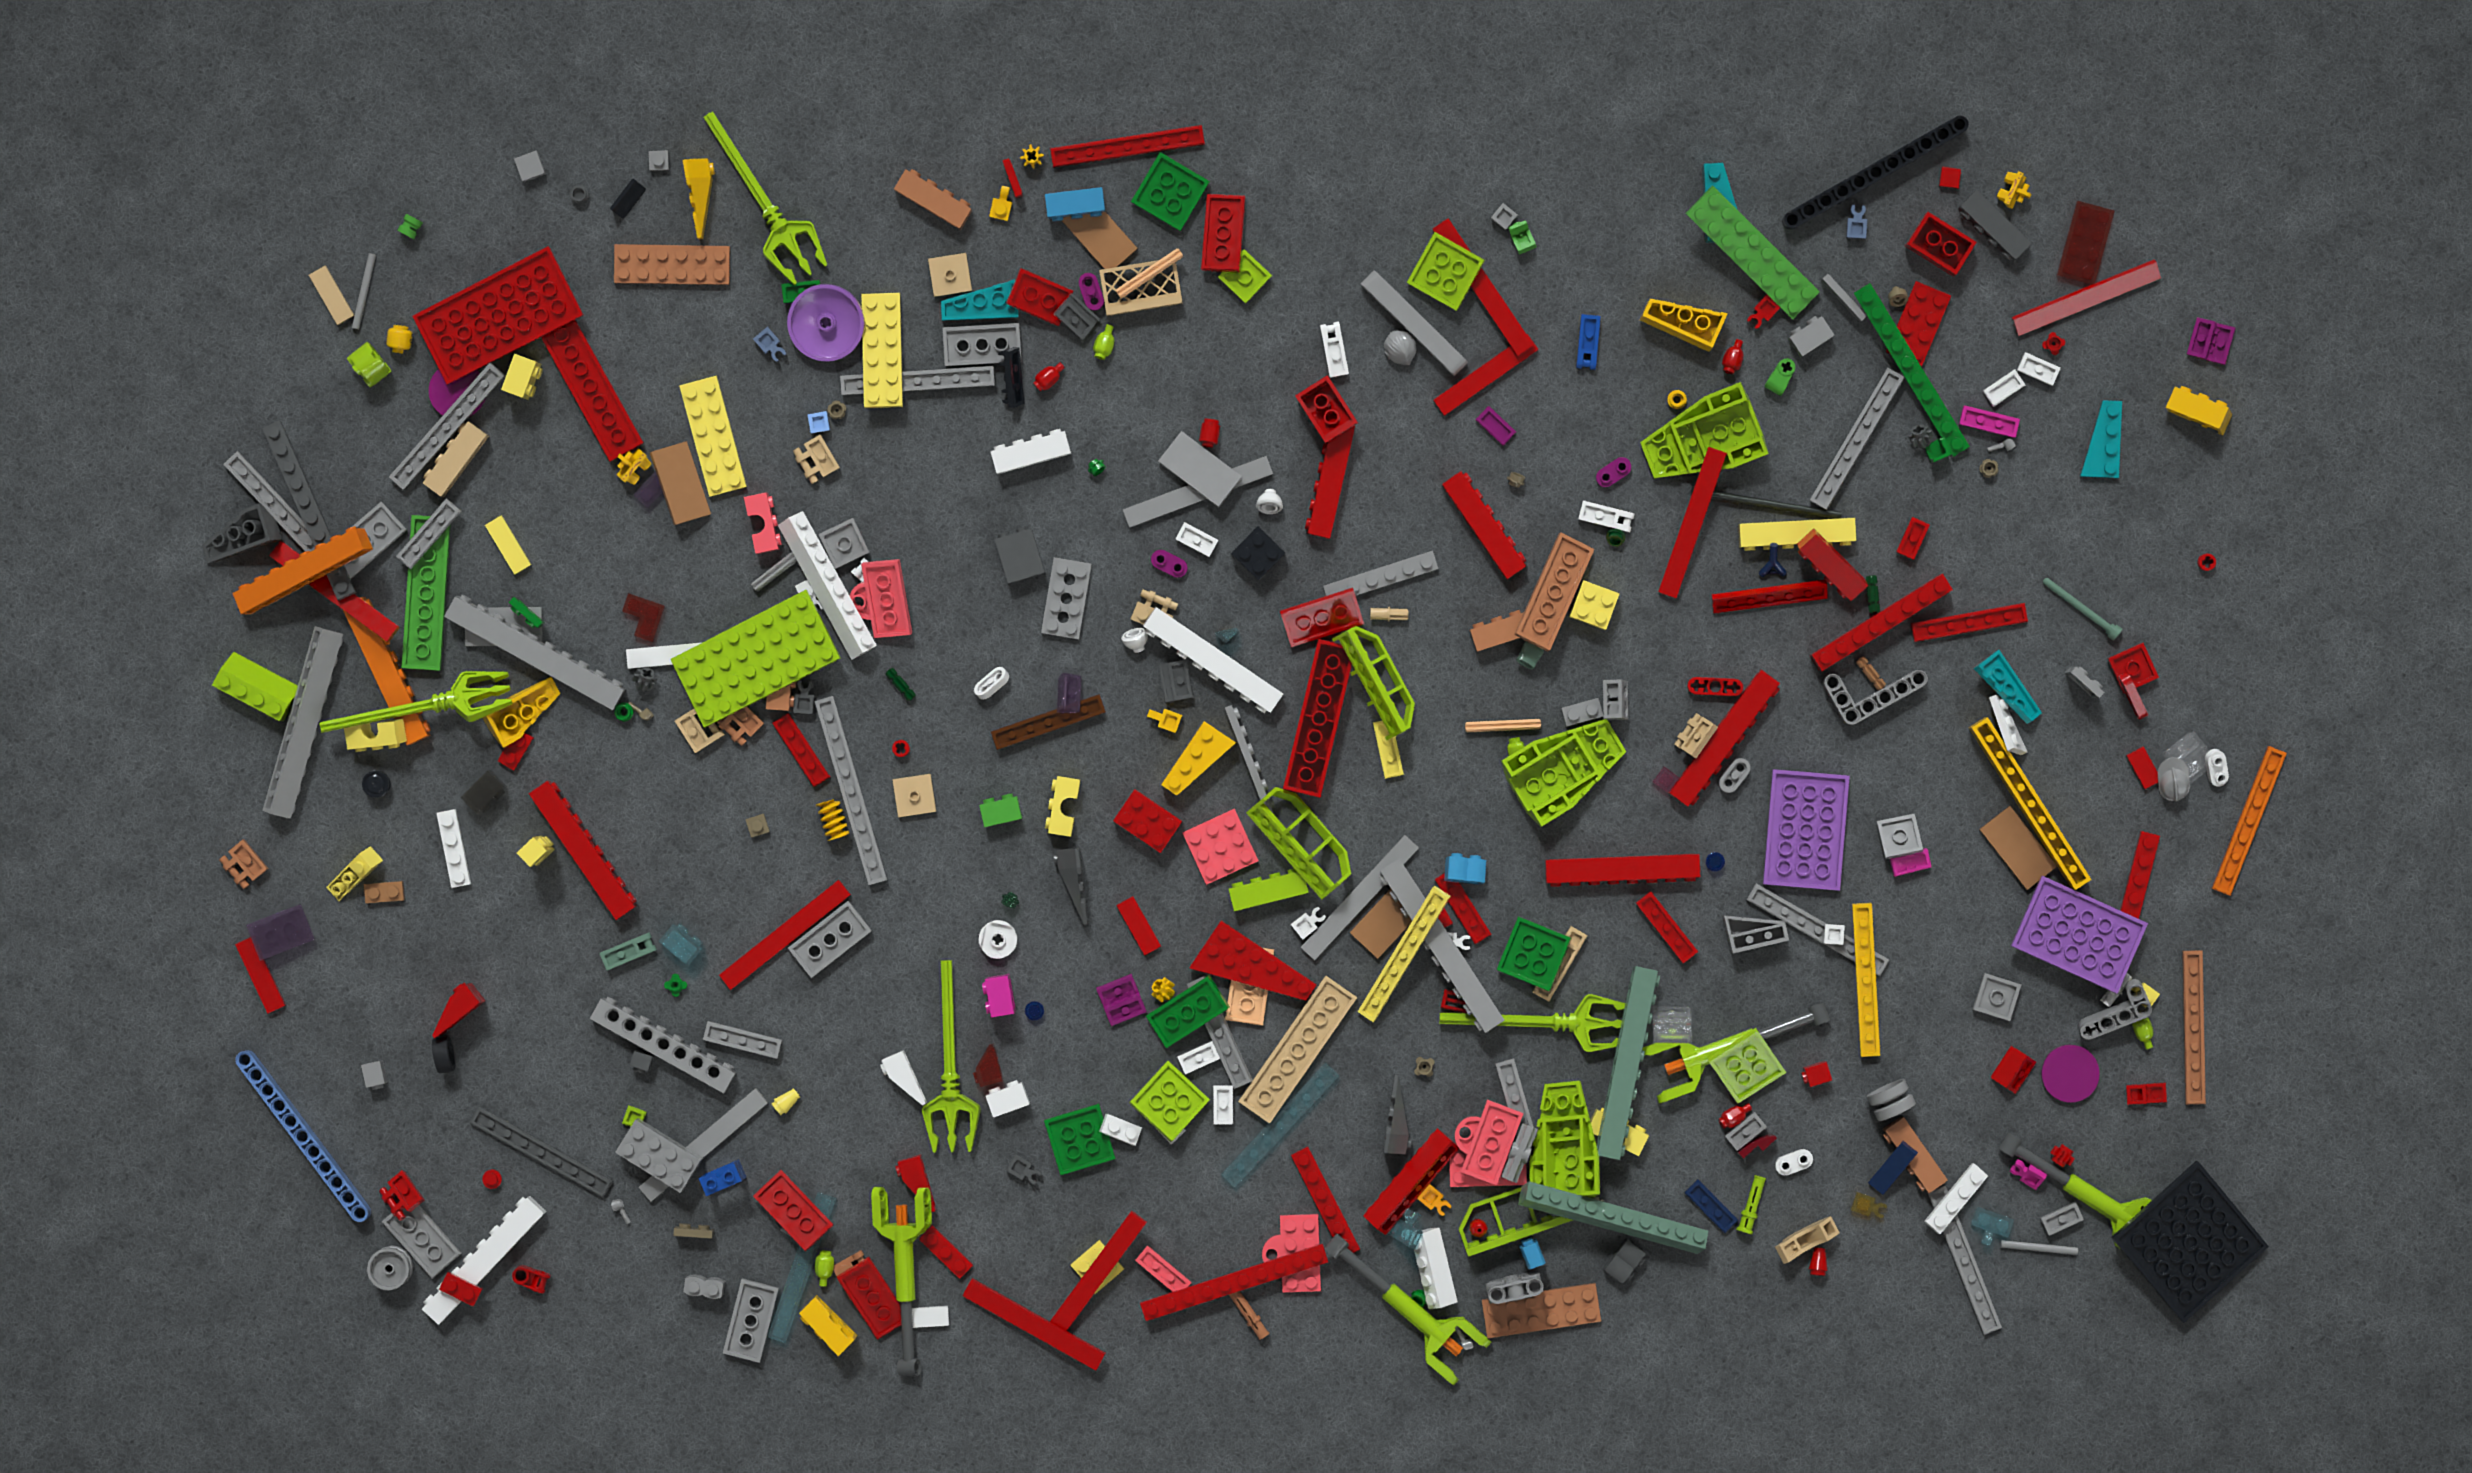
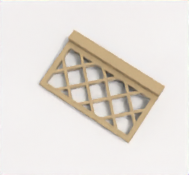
(1140, 303)

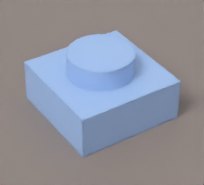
(818, 422)

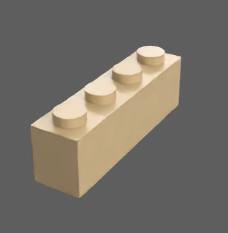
(455, 459)

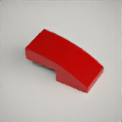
(2146, 1093)

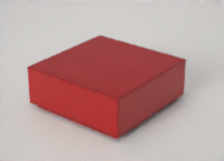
(1949, 177)

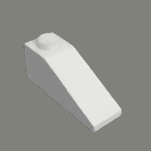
(901, 1072)

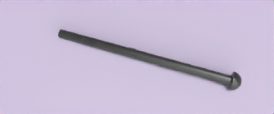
(1736, 499)

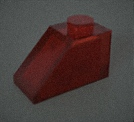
(988, 1068)

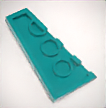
(981, 304)
(2104, 448)
(2005, 682)

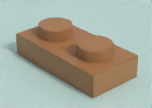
(384, 892)

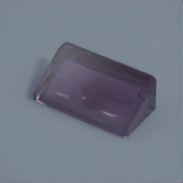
(1069, 693)

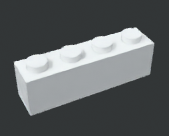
(1030, 452)
(1434, 1270)

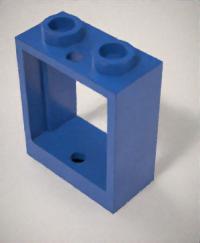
(722, 1177)

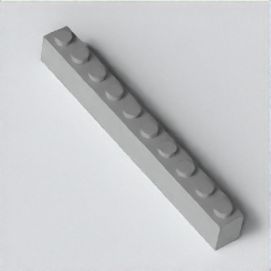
(534, 652)
(303, 722)
(1444, 949)

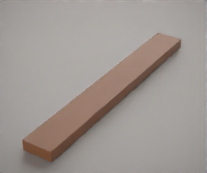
(2193, 1027)

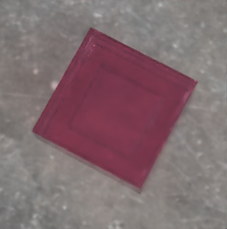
(1665, 779)

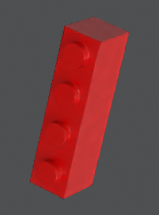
(1832, 565)

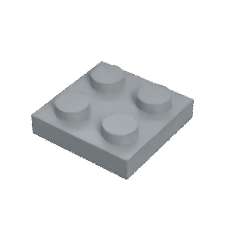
(844, 543)
(2080, 677)
(1899, 836)
(1996, 996)

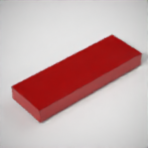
(1138, 925)

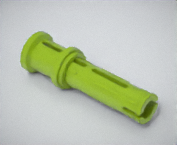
(1746, 1214)

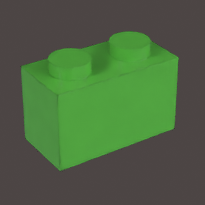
(1000, 811)

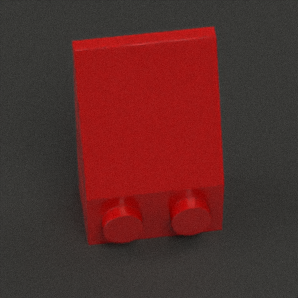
(1326, 409)
(460, 1004)

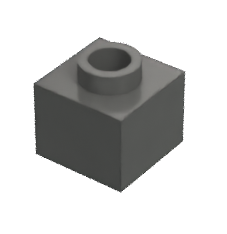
(641, 1061)

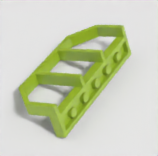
(1372, 682)
(1292, 849)
(1511, 1234)

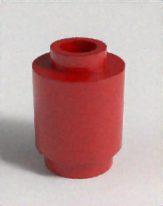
(1209, 432)

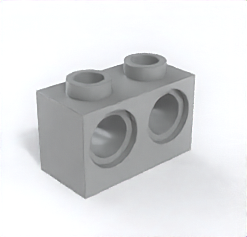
(1615, 699)

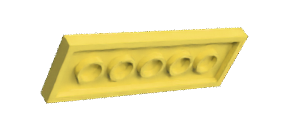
(882, 350)
(713, 436)

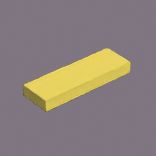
(508, 545)
(1388, 751)

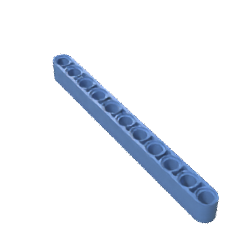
(312, 1140)

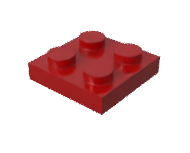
(2135, 662)

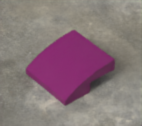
(2211, 341)
(1121, 999)

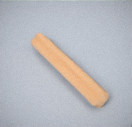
(1149, 273)
(1505, 725)

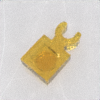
(1865, 1204)

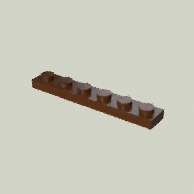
(1046, 722)

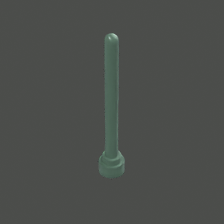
(2111, 629)

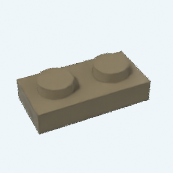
(686, 1230)

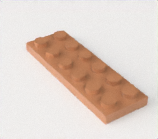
(672, 264)
(1554, 592)
(1545, 1311)

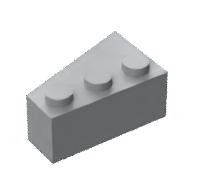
(1752, 933)

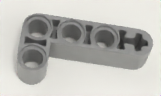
(2113, 1013)

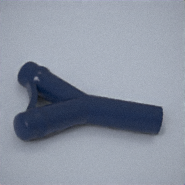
(1773, 563)

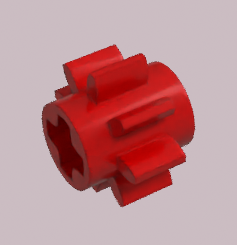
(2062, 1155)

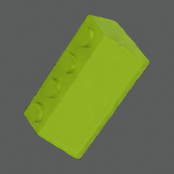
(256, 686)

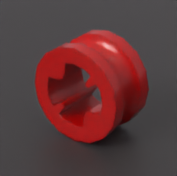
(2210, 566)
(907, 748)

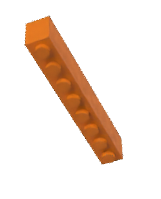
(302, 571)
(389, 677)

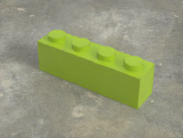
(1267, 890)

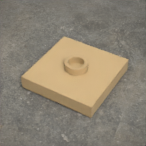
(950, 275)
(914, 795)

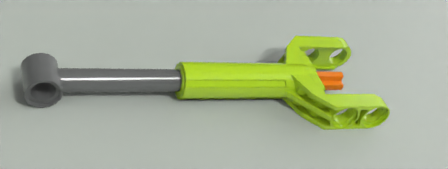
(1695, 1058)
(2117, 1213)
(903, 1236)
(1435, 1331)

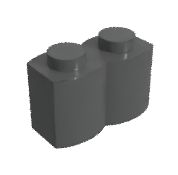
(1624, 1261)

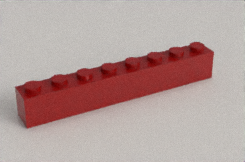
(1881, 622)
(1727, 734)
(583, 850)
(1622, 868)

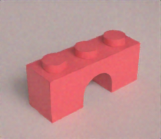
(767, 539)

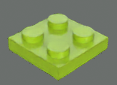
(1248, 280)

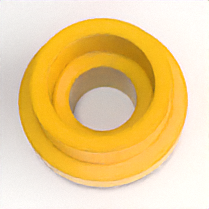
(1683, 399)

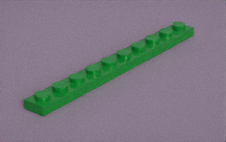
(1911, 369)

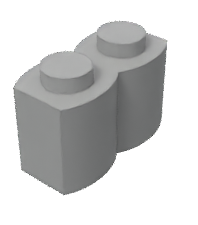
(709, 1287)

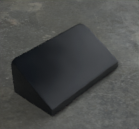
(628, 198)

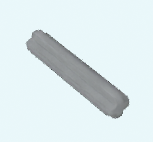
(774, 572)

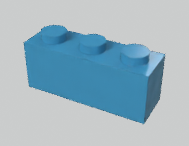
(1075, 204)

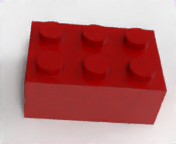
(1940, 244)
(1147, 820)

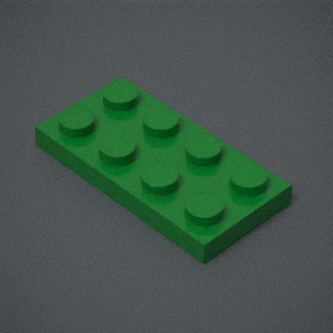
(1187, 1011)

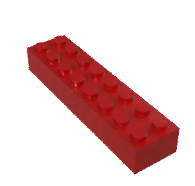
(1318, 719)

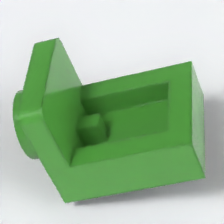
(1522, 237)

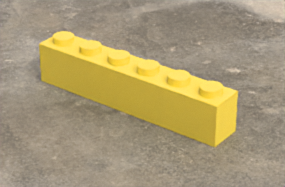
(1791, 532)

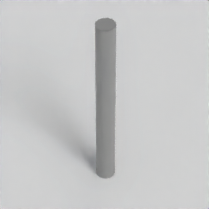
(363, 291)
(2039, 1247)

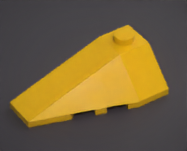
(512, 721)

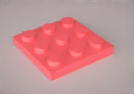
(1220, 846)

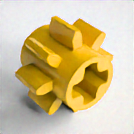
(1032, 162)
(1163, 989)

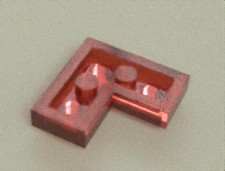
(649, 613)

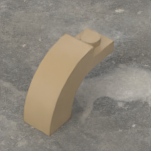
(1806, 1239)

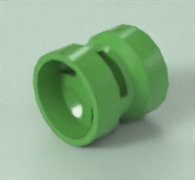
(410, 226)

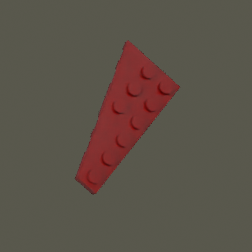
(1244, 961)

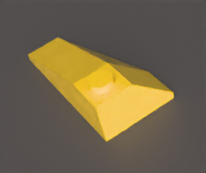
(699, 178)

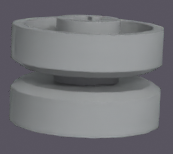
(1891, 1100)
(379, 1271)

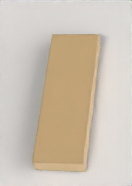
(331, 295)

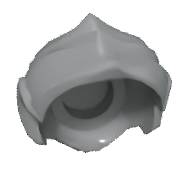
(1400, 347)

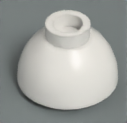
(1269, 502)
(1135, 639)

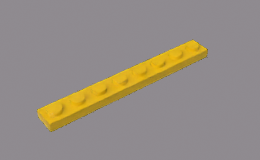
(1866, 979)

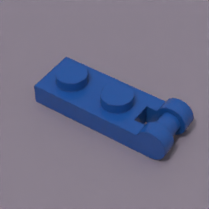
(1588, 341)

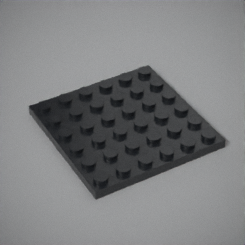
(2190, 1241)

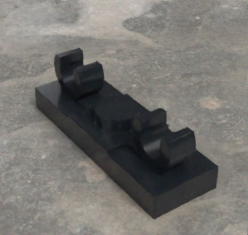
(1012, 377)

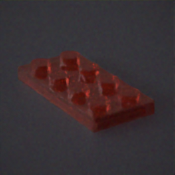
(2085, 242)

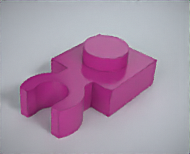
(2029, 1175)

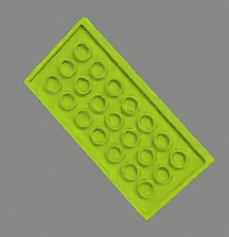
(755, 658)

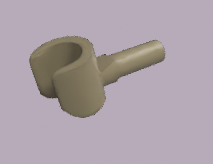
(646, 714)

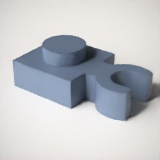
(1856, 226)
(768, 342)

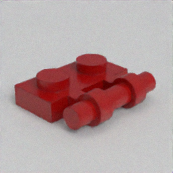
(405, 1191)

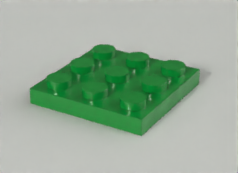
(1170, 191)
(1534, 954)
(1078, 1140)

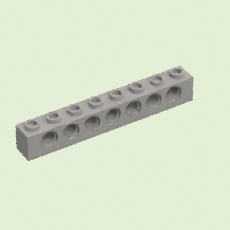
(602, 1017)

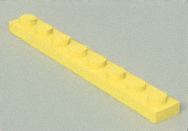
(1404, 953)

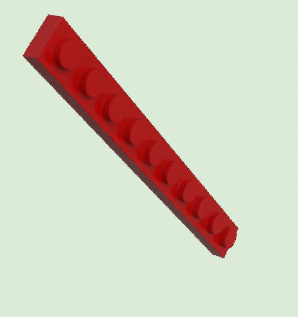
(1234, 1282)

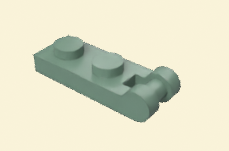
(627, 951)

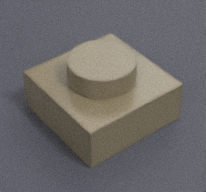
(757, 825)

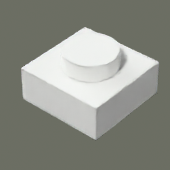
(1833, 934)

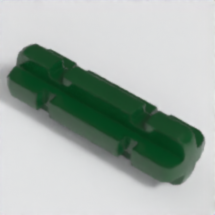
(1873, 594)
(900, 684)

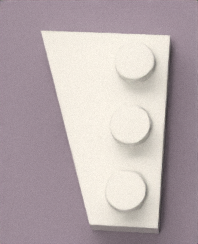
(2007, 726)

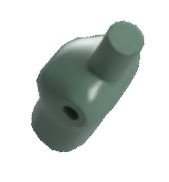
(1529, 655)

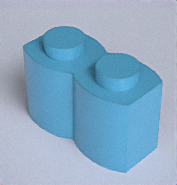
(1465, 870)
(1531, 1253)

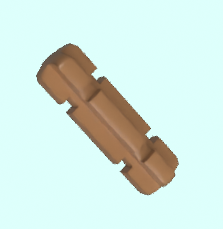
(1870, 673)

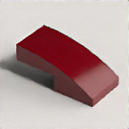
(1762, 1142)

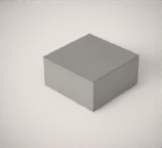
(530, 166)

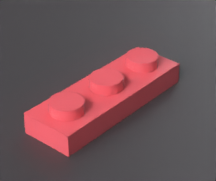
(1162, 1269)

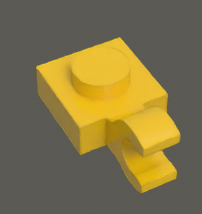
(1001, 207)
(1167, 720)

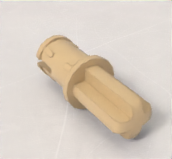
(1389, 614)

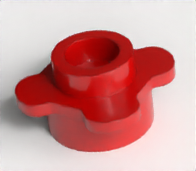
(2058, 343)

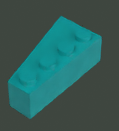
(1715, 175)

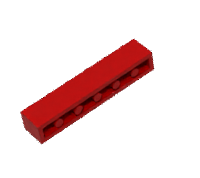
(1329, 485)
(1483, 524)
(1411, 1181)

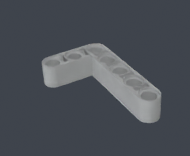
(1874, 698)

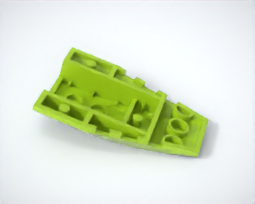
(1716, 421)
(1561, 769)
(1565, 1143)

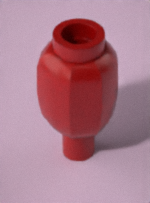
(1733, 358)
(1048, 377)
(1734, 1116)
(1475, 1225)

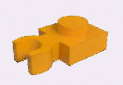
(1432, 1198)

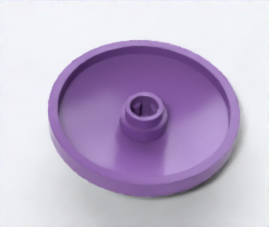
(825, 322)

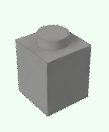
(374, 1074)

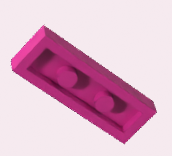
(1989, 421)

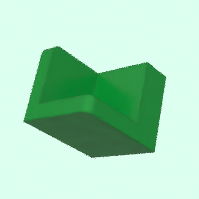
(1937, 450)

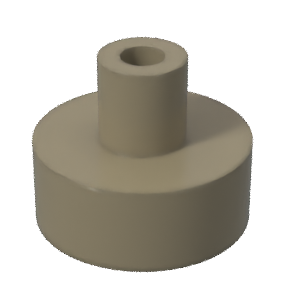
(1897, 297)

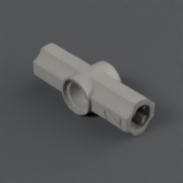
(1519, 1152)

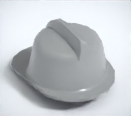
(2173, 779)

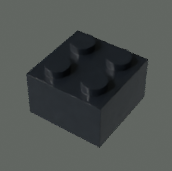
(1258, 553)

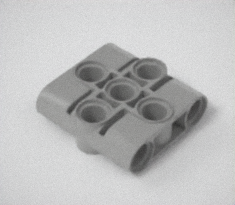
(1514, 1287)

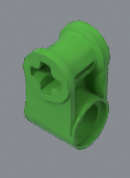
(1778, 379)

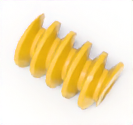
(833, 819)

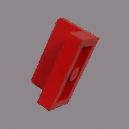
(2013, 1069)

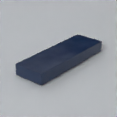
(1893, 1167)
(1711, 1206)

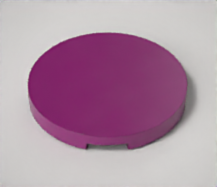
(444, 396)
(2070, 1073)

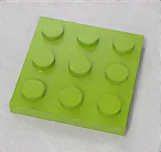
(1446, 271)
(1746, 1065)
(1169, 1101)

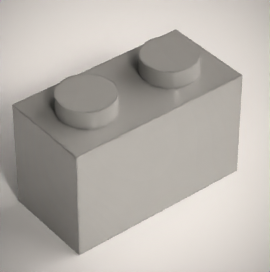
(1811, 336)

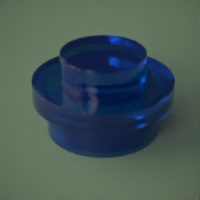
(1715, 861)
(1034, 1010)

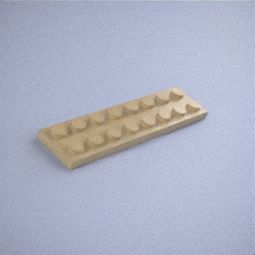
(1297, 1049)

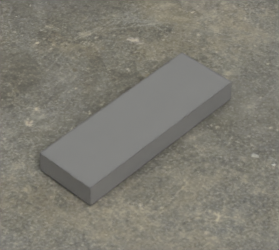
(1843, 297)

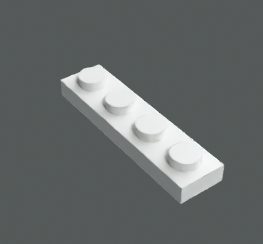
(453, 848)
(1956, 1198)

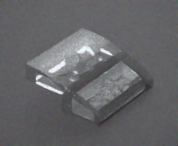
(2192, 752)
(1671, 1024)

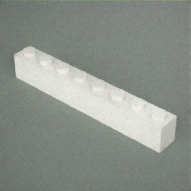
(827, 585)
(1213, 660)
(487, 1255)

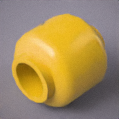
(399, 338)

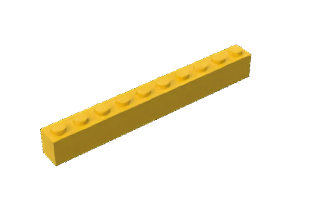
(2029, 803)

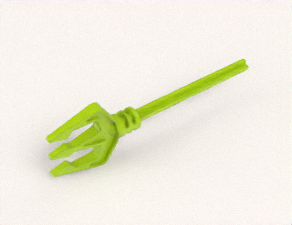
(782, 231)
(459, 698)
(1578, 1022)
(950, 1099)

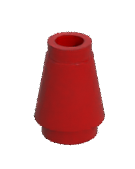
(1818, 1262)

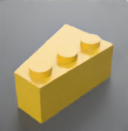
(2199, 409)
(827, 1325)

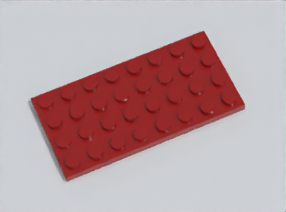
(498, 315)

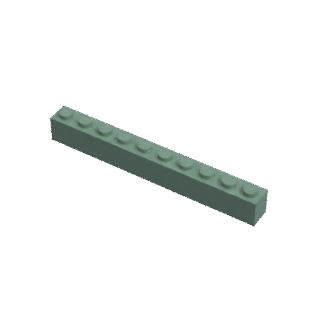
(1626, 1062)
(1613, 1217)

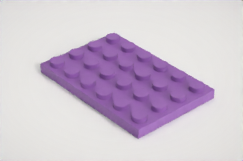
(1806, 829)
(2079, 934)

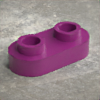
(1091, 292)
(1613, 471)
(1169, 562)

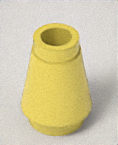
(784, 1102)

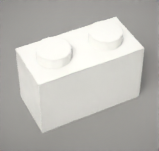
(1007, 1099)

